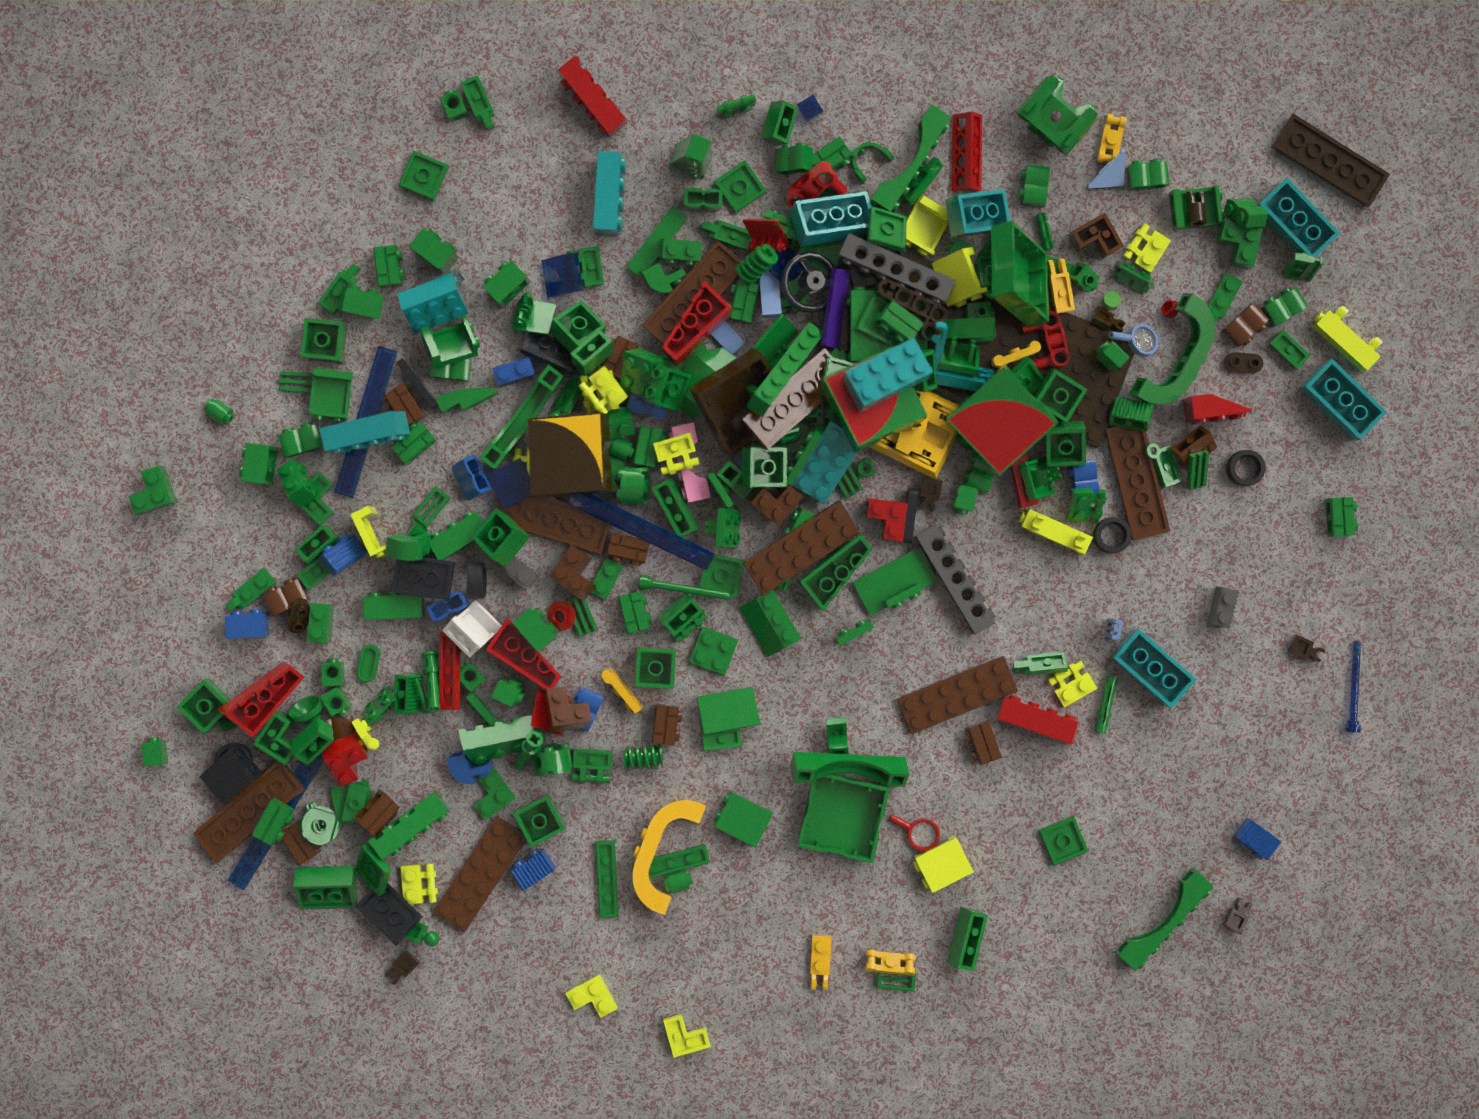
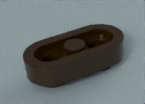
(1244, 362)
(297, 619)

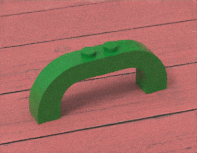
(1191, 359)

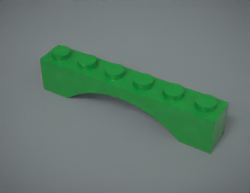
(929, 129)
(785, 369)
(517, 426)
(887, 770)
(1191, 890)

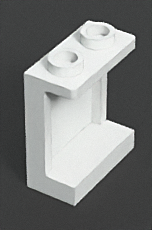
(472, 628)

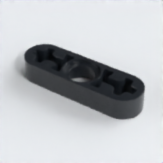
(912, 498)

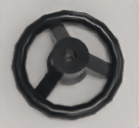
(809, 281)

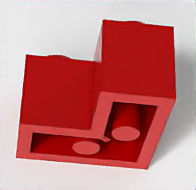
(893, 515)
(342, 757)

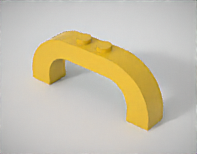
(648, 894)

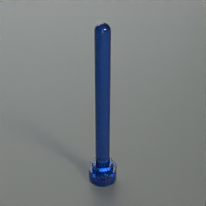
(1352, 724)

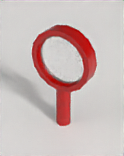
(921, 833)

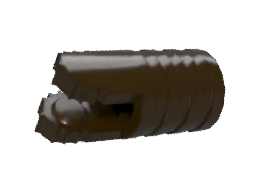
(1196, 210)

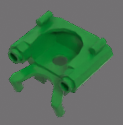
(1042, 103)

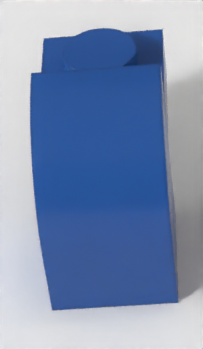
(464, 770)

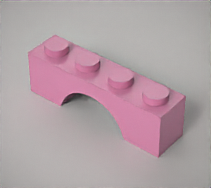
(695, 487)

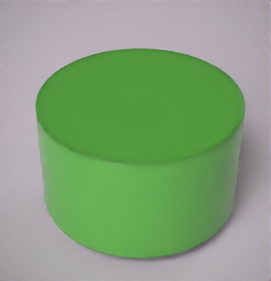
(1111, 300)

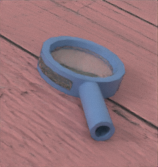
(1141, 339)

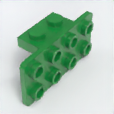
(776, 340)
(895, 582)

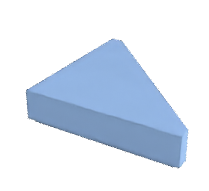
(1111, 174)

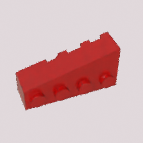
(519, 654)
(262, 698)
(1038, 720)

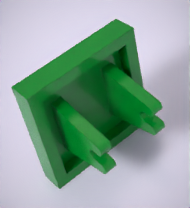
(960, 357)
(1038, 478)
(725, 528)

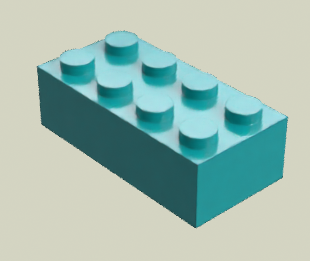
(608, 193)
(831, 218)
(1297, 219)
(887, 374)
(1342, 400)
(365, 432)
(826, 463)
(1153, 668)

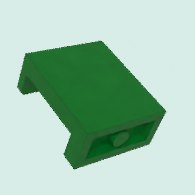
(1179, 210)
(450, 343)
(330, 394)
(742, 818)

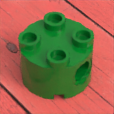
(634, 485)
(552, 759)

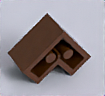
(1097, 231)
(775, 505)
(569, 572)
(561, 714)

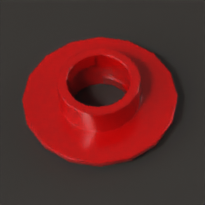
(568, 611)

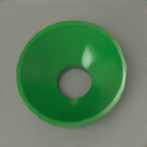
(306, 709)

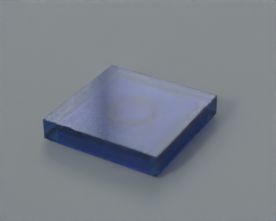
(562, 275)
(510, 483)

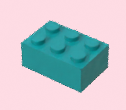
(976, 212)
(433, 303)

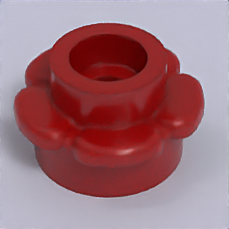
(1168, 308)

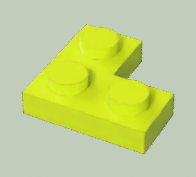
(594, 991)
(683, 1041)

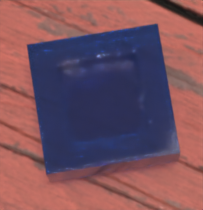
(809, 108)

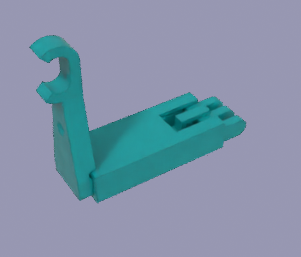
(952, 378)

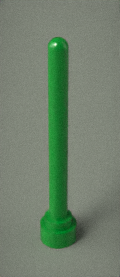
(648, 583)

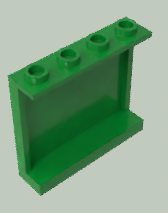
(862, 345)

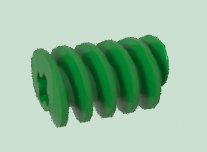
(757, 263)
(643, 757)

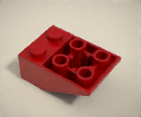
(1209, 406)

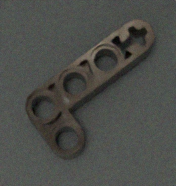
(909, 305)

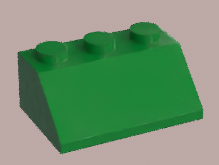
(770, 623)
(325, 887)

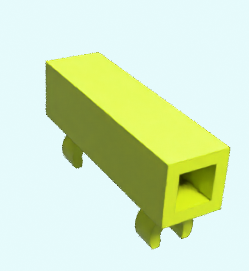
(1345, 340)
(1055, 531)

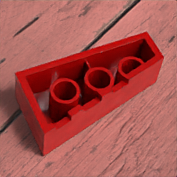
(591, 97)
(697, 323)

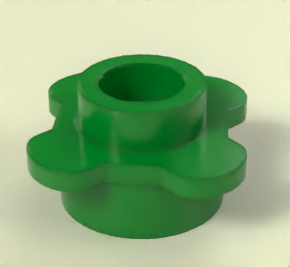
(860, 465)

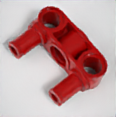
(813, 183)
(1055, 342)

